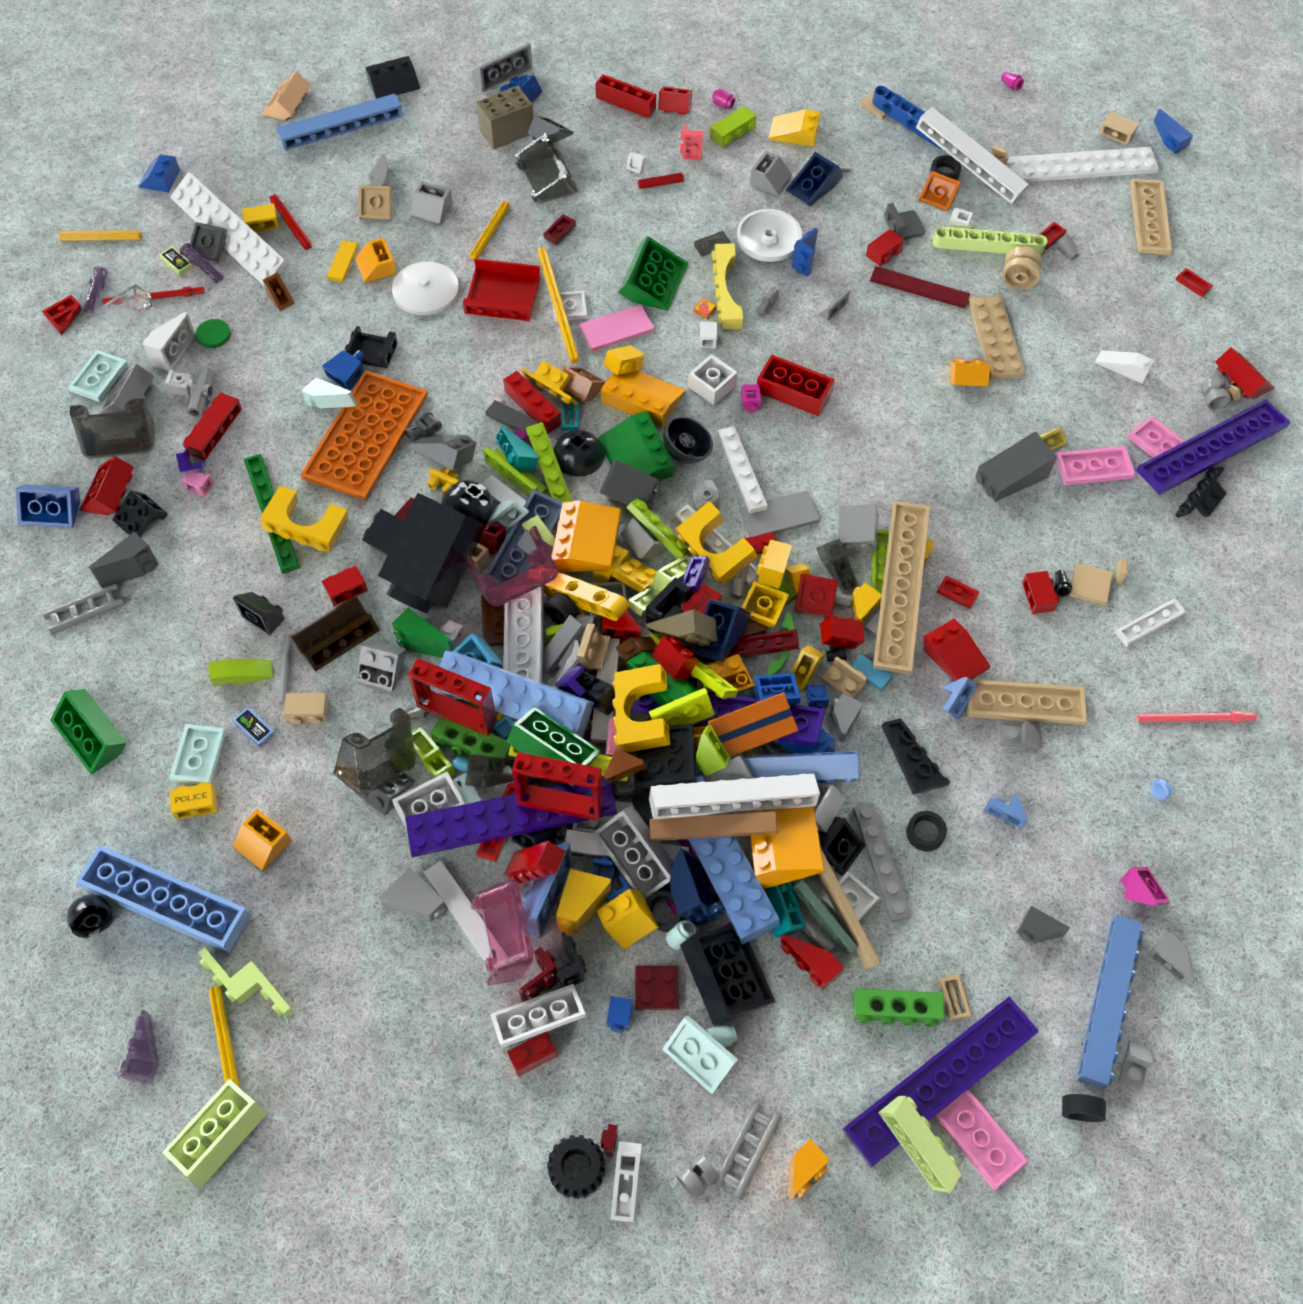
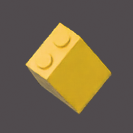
(580, 900)

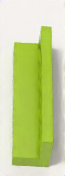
(522, 480)

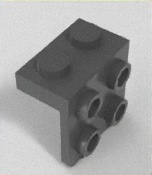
(905, 223)
(382, 797)

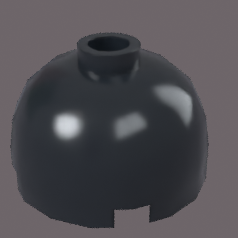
(87, 913)

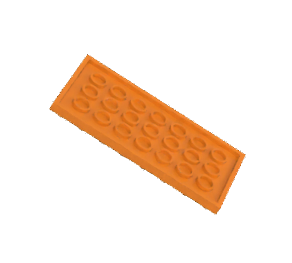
(364, 436)

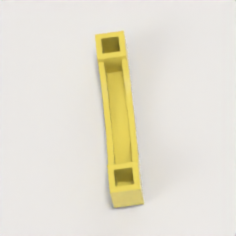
(730, 313)

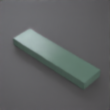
(824, 917)

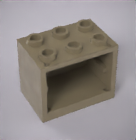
(505, 117)

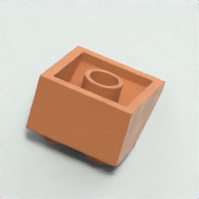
(582, 383)

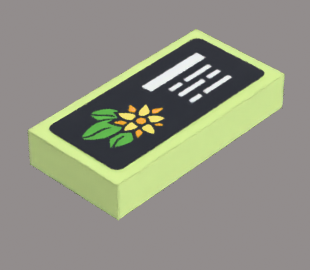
(176, 261)

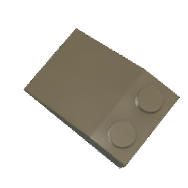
(688, 626)

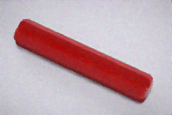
(660, 180)

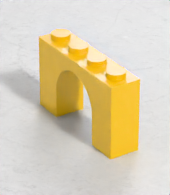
(319, 535)
(722, 565)
(628, 687)

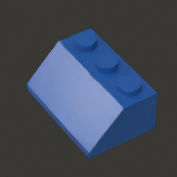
(47, 505)

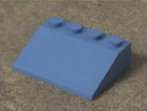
(544, 894)

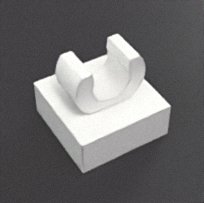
(635, 162)

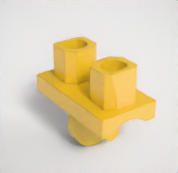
(445, 477)

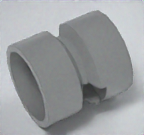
(1216, 393)
(691, 1182)

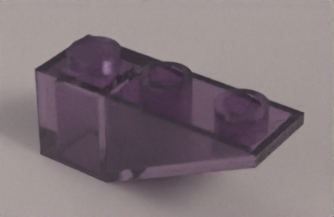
(142, 1054)

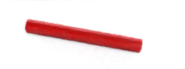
(290, 221)

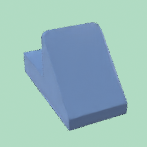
(961, 693)
(1011, 813)

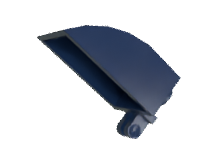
(692, 891)

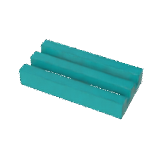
(570, 427)

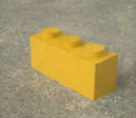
(773, 563)

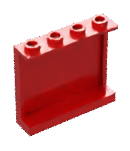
(502, 290)

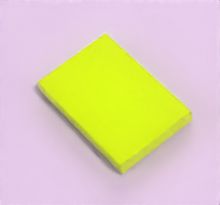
(685, 710)

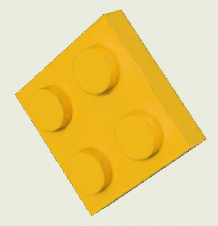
(634, 574)

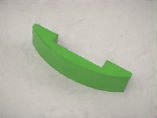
(777, 667)

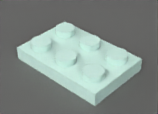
(98, 375)
(197, 754)
(700, 1054)

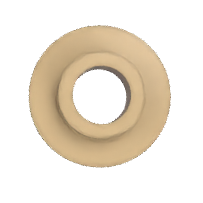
(1234, 392)

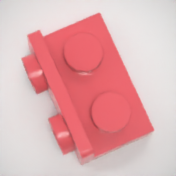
(691, 144)

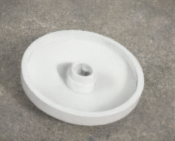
(768, 235)
(425, 288)

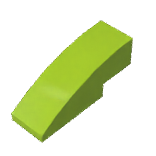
(239, 671)
(431, 755)

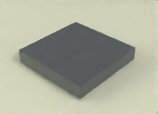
(208, 240)

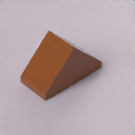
(277, 291)
(623, 766)

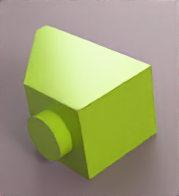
(711, 753)

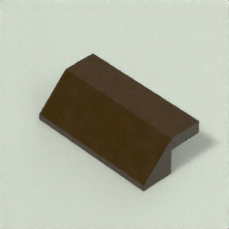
(335, 633)

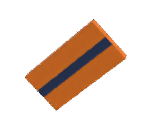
(754, 724)

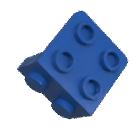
(528, 85)
(804, 252)

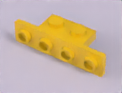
(551, 378)

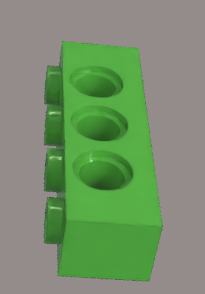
(444, 729)
(930, 1001)

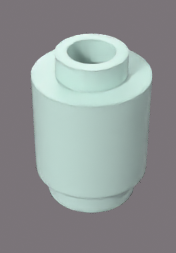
(680, 933)
(724, 1034)

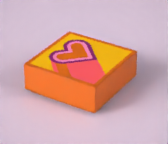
(705, 308)

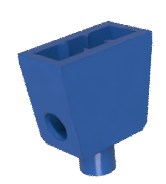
(345, 368)

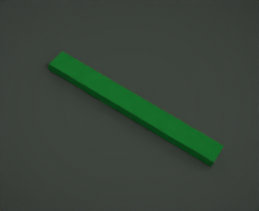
(264, 492)

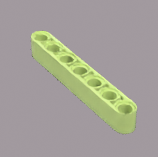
(986, 240)

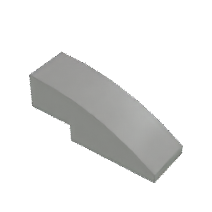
(380, 174)

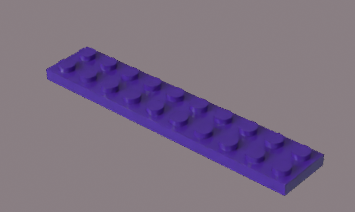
(1212, 446)
(807, 718)
(491, 820)
(945, 1076)

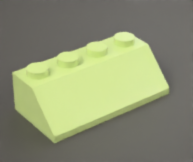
(214, 1133)
(920, 1144)

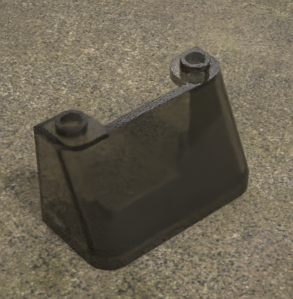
(545, 170)
(114, 432)
(374, 762)

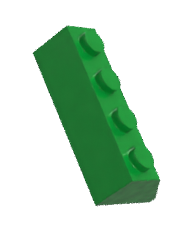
(675, 687)
(87, 730)
(545, 737)

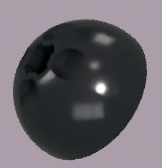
(687, 440)
(579, 453)
(470, 499)

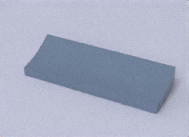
(510, 558)

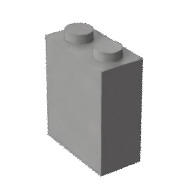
(858, 528)

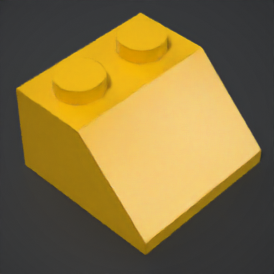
(764, 604)
(628, 918)

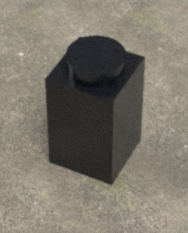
(430, 554)

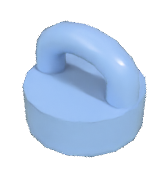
(1161, 789)

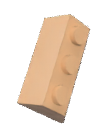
(287, 97)

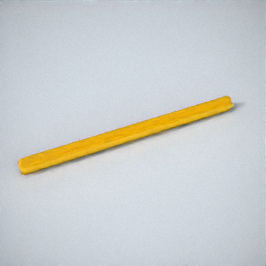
(558, 305)

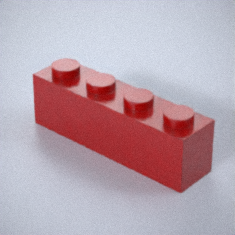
(625, 96)
(532, 401)
(212, 426)
(534, 862)

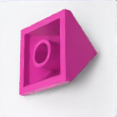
(1143, 887)

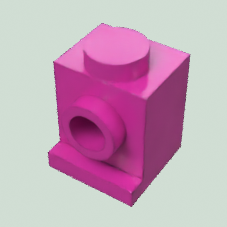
(751, 401)

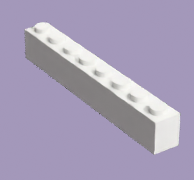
(971, 155)
(733, 796)

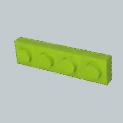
(657, 528)
(878, 561)

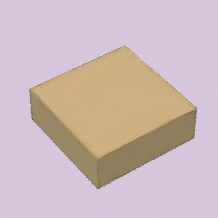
(1121, 570)

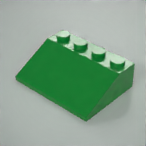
(653, 275)
(639, 446)

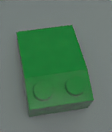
(419, 635)

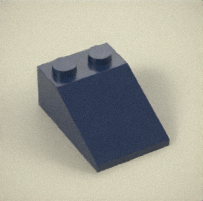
(815, 179)
(730, 625)

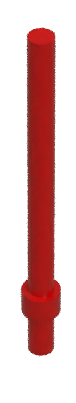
(186, 292)

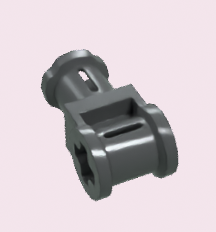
(423, 426)

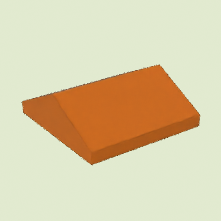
(939, 191)

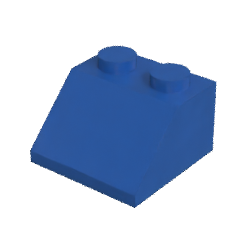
(160, 174)

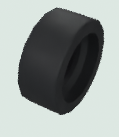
(946, 161)
(560, 607)
(919, 843)
(653, 899)
(1084, 1108)

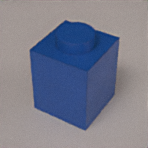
(619, 1014)

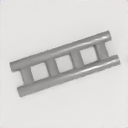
(78, 618)
(749, 1164)

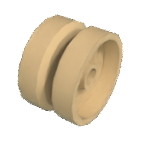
(1022, 268)

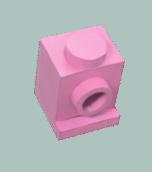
(197, 482)

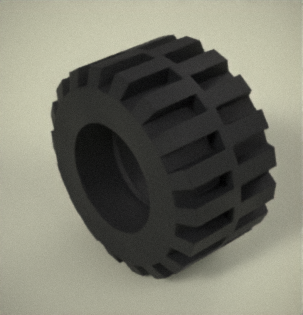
(583, 1186)

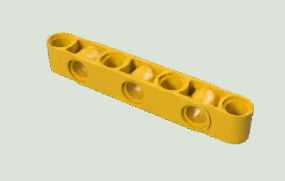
(588, 596)

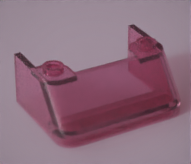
(541, 572)
(506, 932)

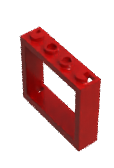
(426, 674)
(556, 800)

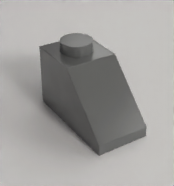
(1040, 927)

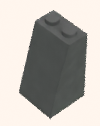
(1016, 467)

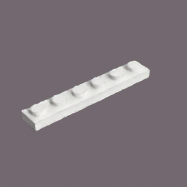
(742, 470)

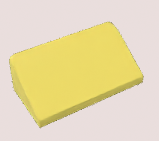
(1054, 438)

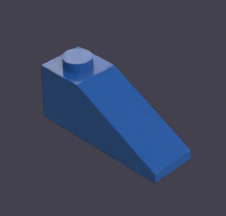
(1172, 133)

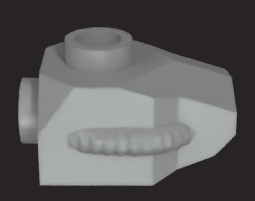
(705, 492)

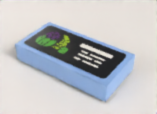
(253, 726)

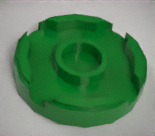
(213, 333)

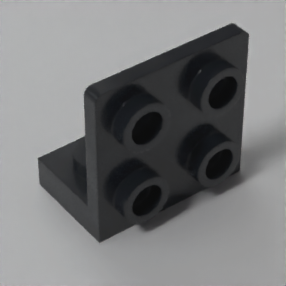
(137, 512)
(568, 973)

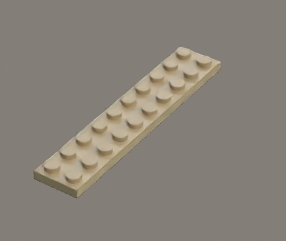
(901, 588)

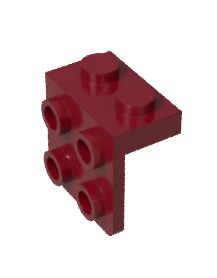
(545, 979)

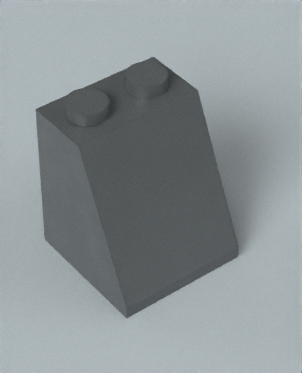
(627, 484)

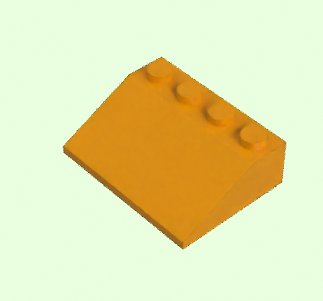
(640, 393)
(585, 537)
(790, 852)

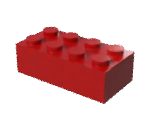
(795, 385)

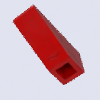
(816, 961)

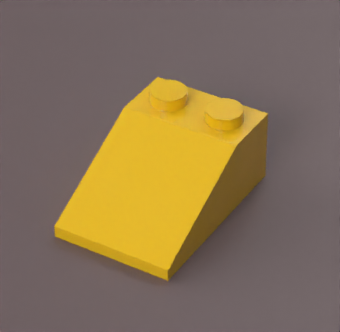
(796, 127)

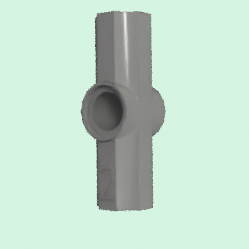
(201, 392)

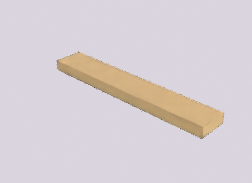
(847, 916)

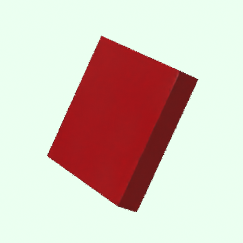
(816, 595)

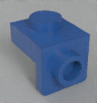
(605, 868)

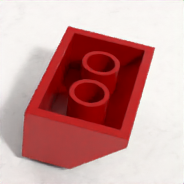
(1243, 374)
(107, 487)

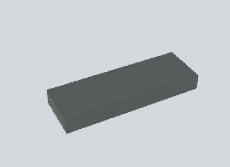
(509, 416)

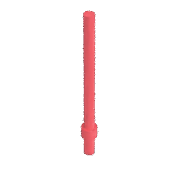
(1233, 716)

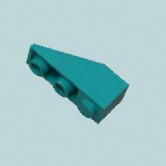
(516, 451)

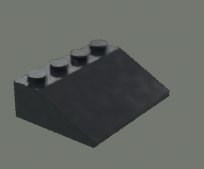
(726, 974)

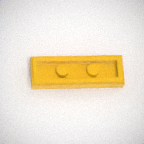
(342, 261)

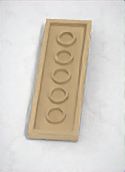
(1150, 217)
(996, 337)
(1028, 702)

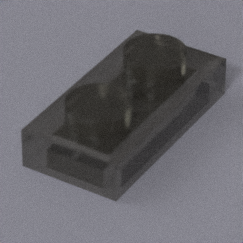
(707, 244)

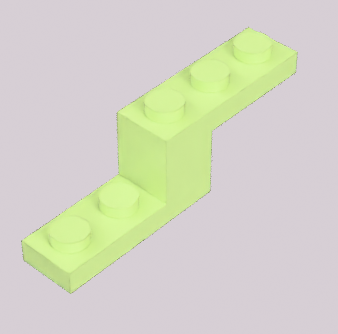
(660, 581)
(245, 983)

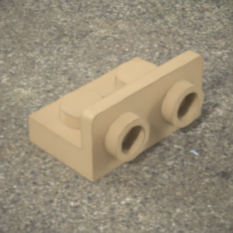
(593, 648)
(844, 678)

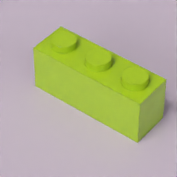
(733, 126)

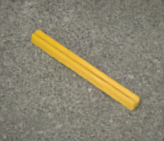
(489, 230)
(100, 235)
(223, 1035)

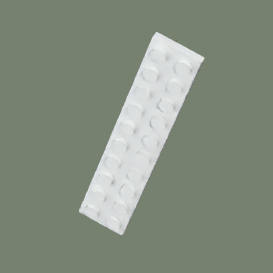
(1084, 164)
(240, 239)

